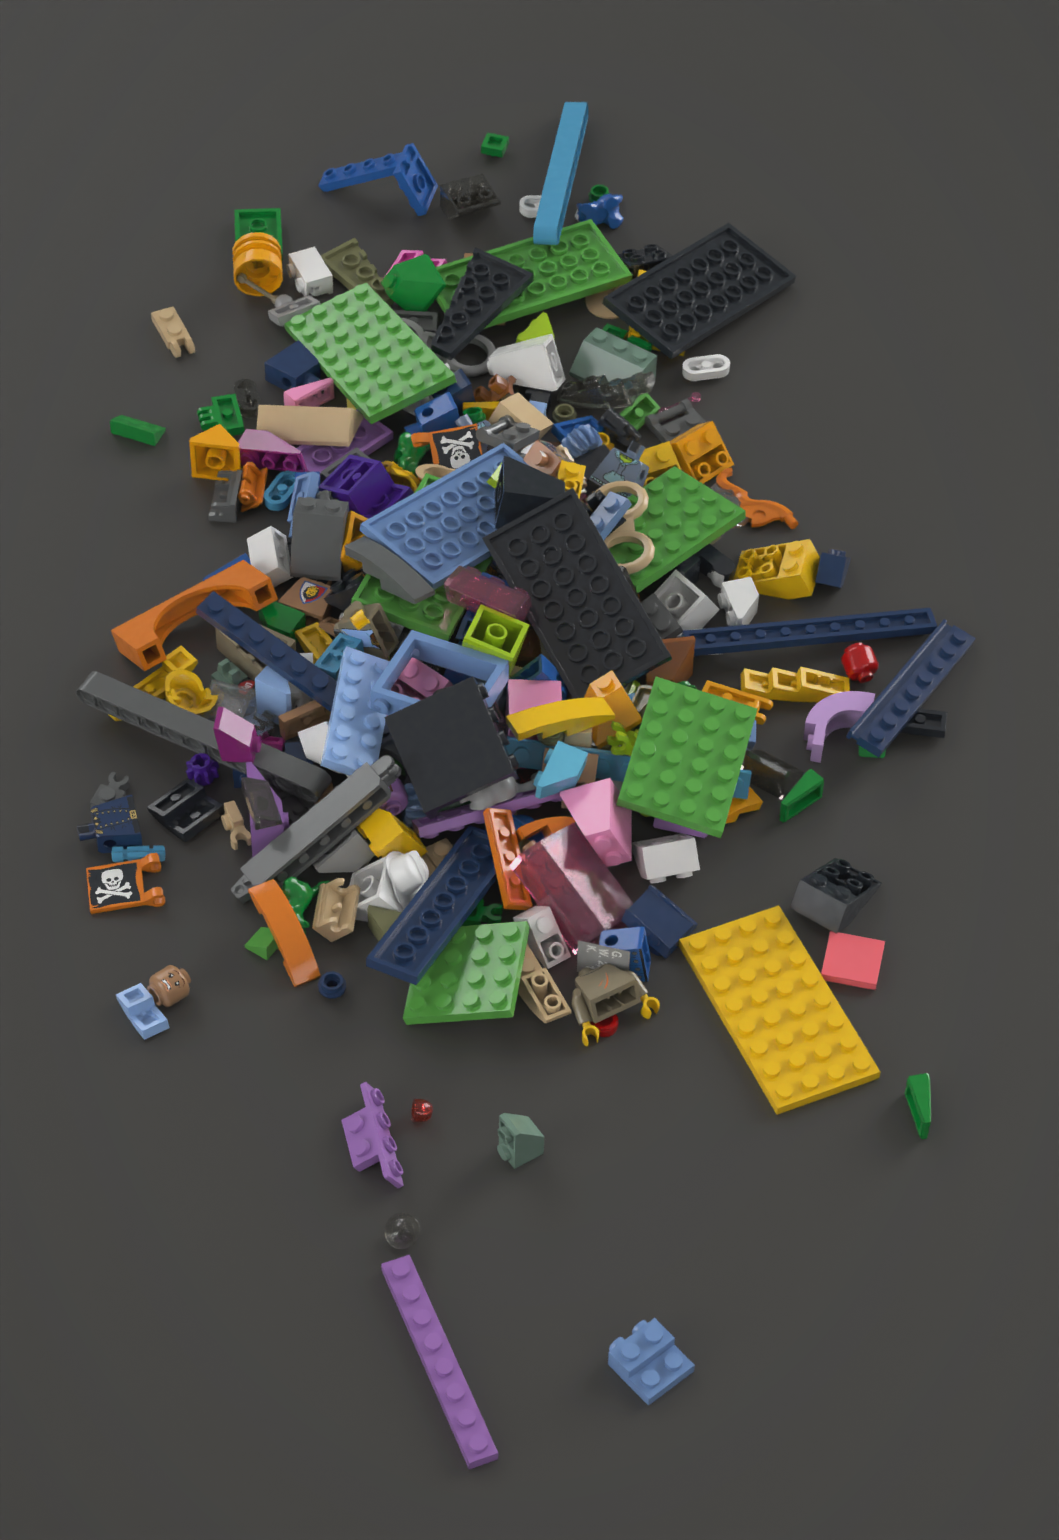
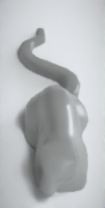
(498, 793)

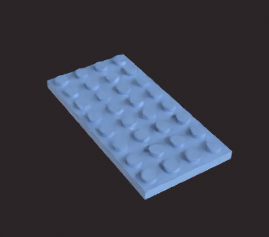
(443, 521)

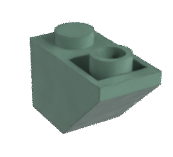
(519, 1139)

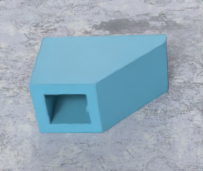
(562, 770)

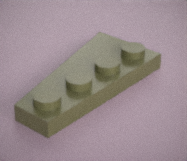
(352, 268)

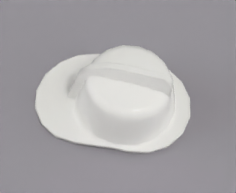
(407, 874)

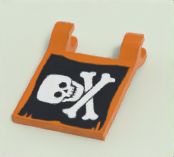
(451, 446)
(122, 885)

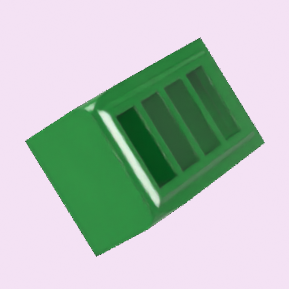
(804, 793)
(919, 1101)

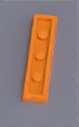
(504, 851)

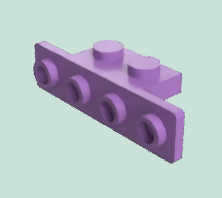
(370, 1137)

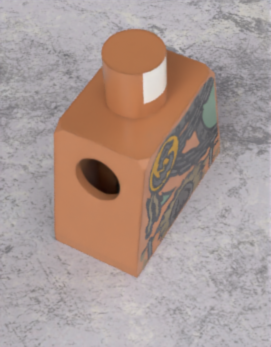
(545, 457)

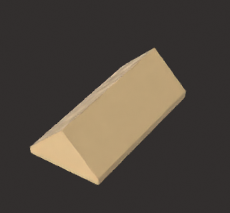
(310, 424)

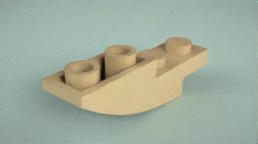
(540, 990)

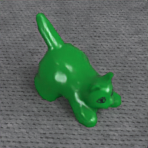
(407, 455)
(300, 896)

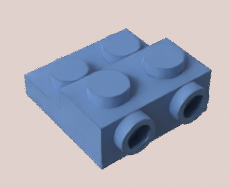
(649, 1360)

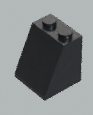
(522, 490)

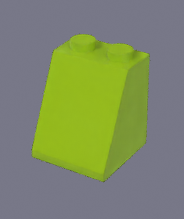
(496, 635)

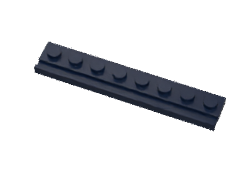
(910, 688)

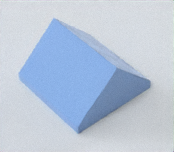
(272, 693)

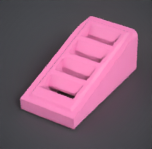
(304, 394)

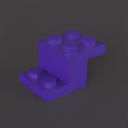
(364, 485)

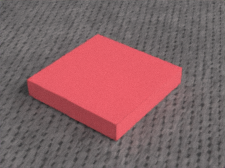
(852, 960)

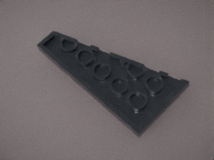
(478, 299)

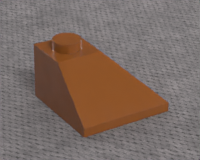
(680, 666)

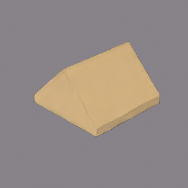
(521, 412)

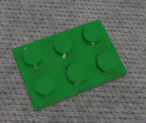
(259, 220)

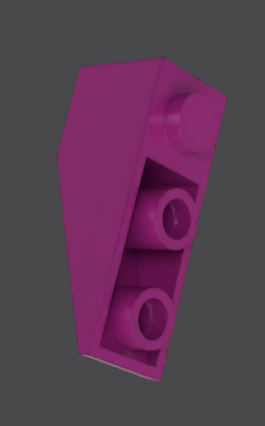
(270, 452)

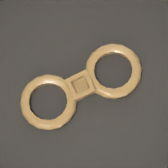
(626, 531)

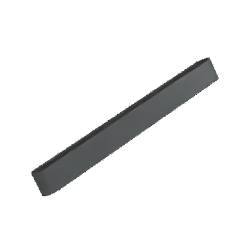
(198, 734)

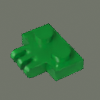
(223, 412)

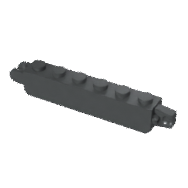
(320, 827)

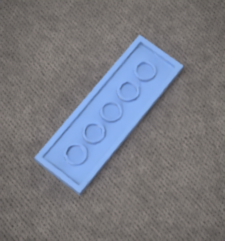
(354, 728)

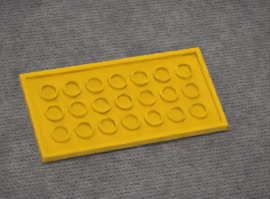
(778, 1009)

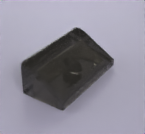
(260, 803)

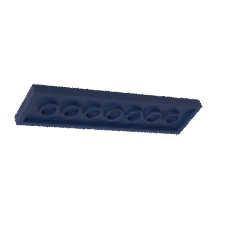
(437, 909)

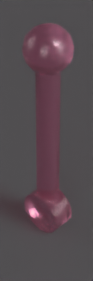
(696, 397)

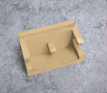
(336, 909)

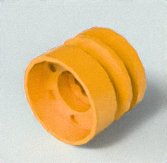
(260, 260)

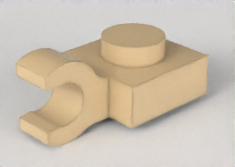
(234, 822)

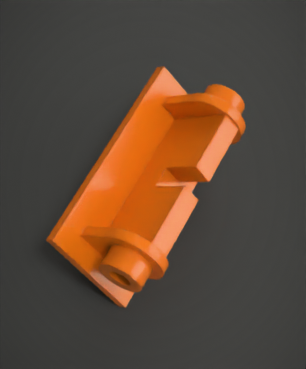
(252, 486)

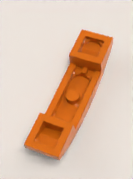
(287, 932)

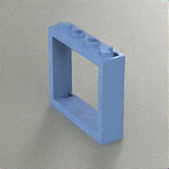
(440, 653)

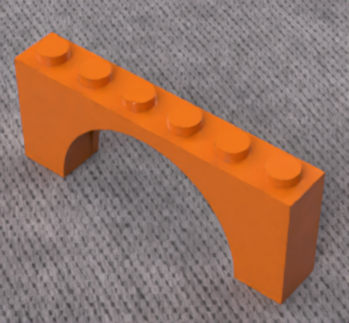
(144, 635)

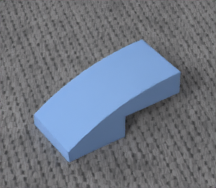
(141, 1011)

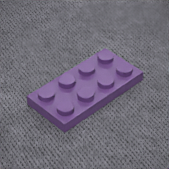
(367, 439)

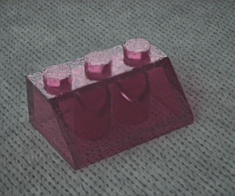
(471, 589)

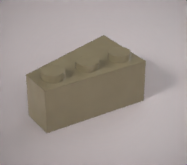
(242, 658)

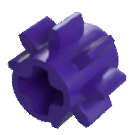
(202, 769)

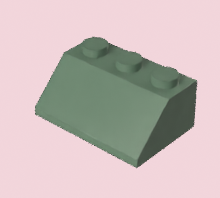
(611, 356)

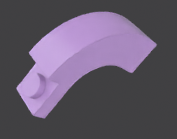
(833, 713)

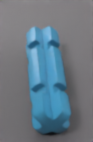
(120, 854)

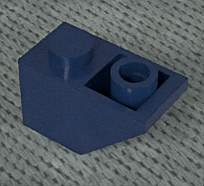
(833, 568)

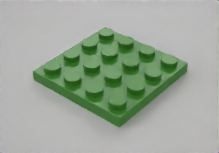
(472, 976)

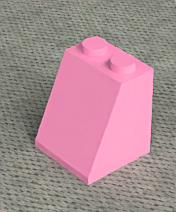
(528, 694)
(601, 820)

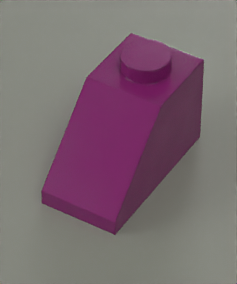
(235, 737)

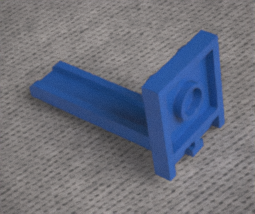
(407, 168)

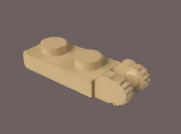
(172, 331)

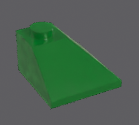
(414, 283)

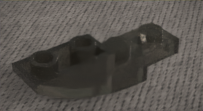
(601, 395)

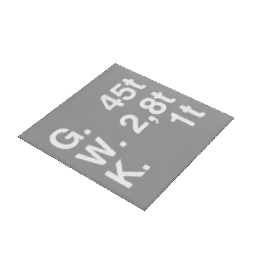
(595, 955)

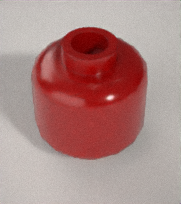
(859, 662)

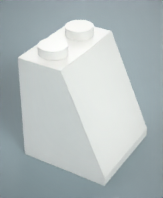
(531, 362)

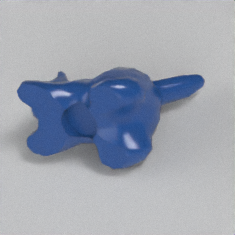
(602, 211)

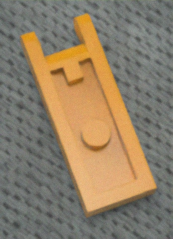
(740, 697)

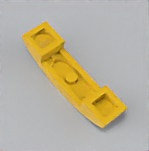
(155, 682)

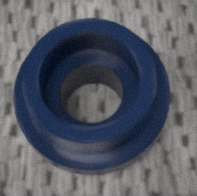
(332, 979)

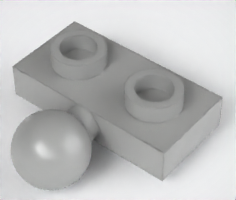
(287, 308)

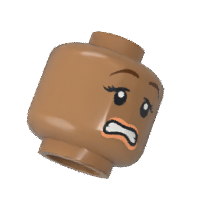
(169, 985)

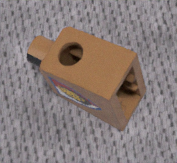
(308, 598)

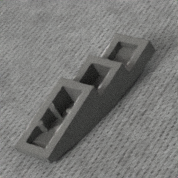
(392, 571)

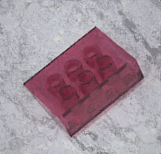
(574, 883)

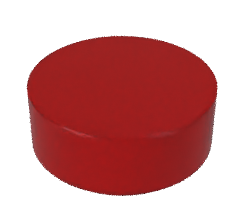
(607, 1026)

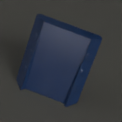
(662, 921)

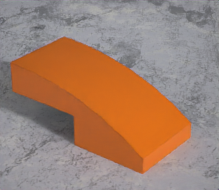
(546, 826)

